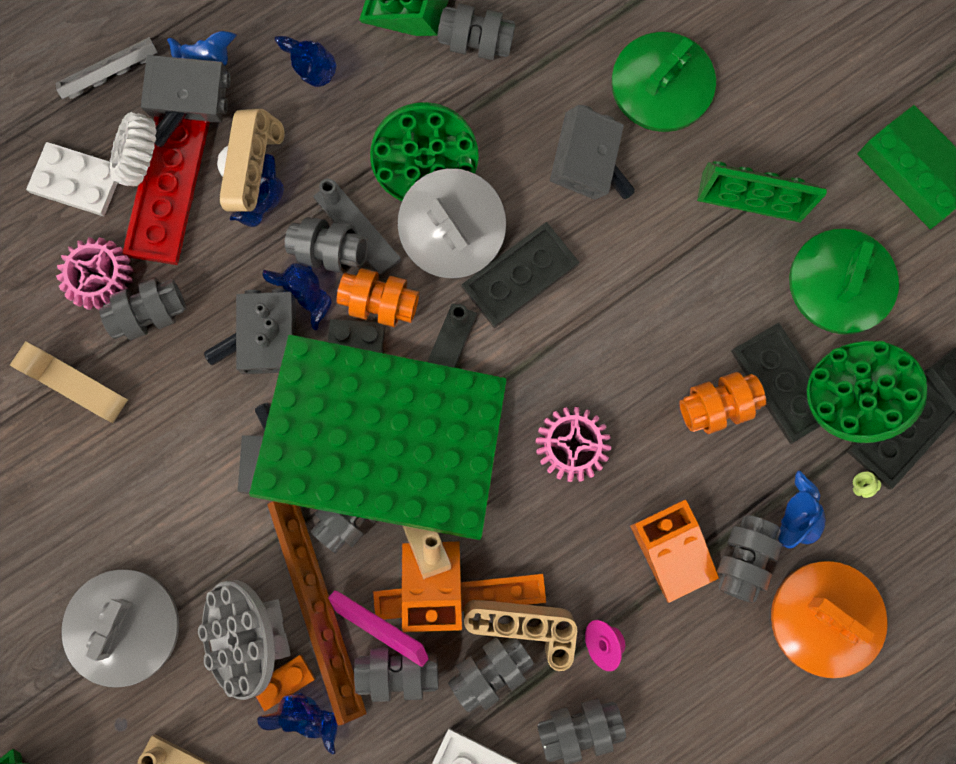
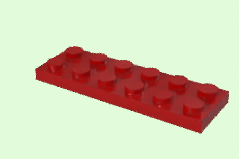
(166, 195)

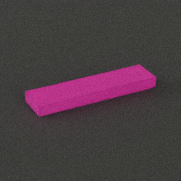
(379, 628)

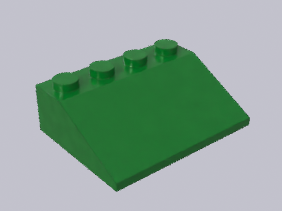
(405, 16)
(915, 165)
(758, 192)

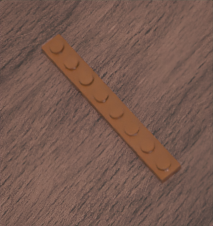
(317, 611)

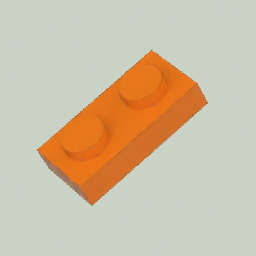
(286, 681)

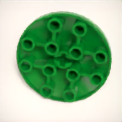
(663, 81)
(418, 142)
(844, 281)
(867, 391)

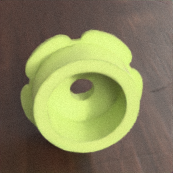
(866, 484)

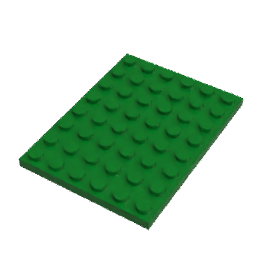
(380, 438)

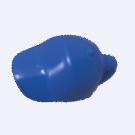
(211, 49)
(803, 516)

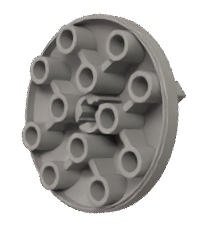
(451, 223)
(120, 628)
(243, 638)

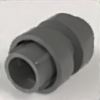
(457, 31)
(334, 245)
(131, 313)
(337, 529)
(751, 539)
(384, 674)
(481, 679)
(596, 727)

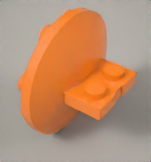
(829, 619)

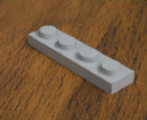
(97, 73)

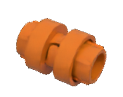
(368, 295)
(733, 398)

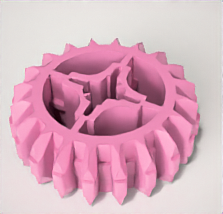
(102, 255)
(585, 445)

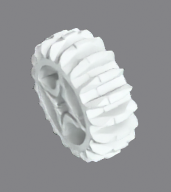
(132, 149)

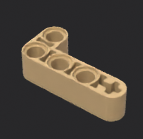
(245, 157)
(68, 382)
(519, 629)

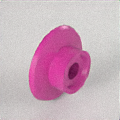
(604, 645)

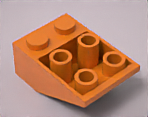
(675, 550)
(431, 601)

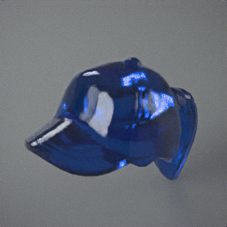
(309, 60)
(269, 195)
(305, 288)
(302, 715)

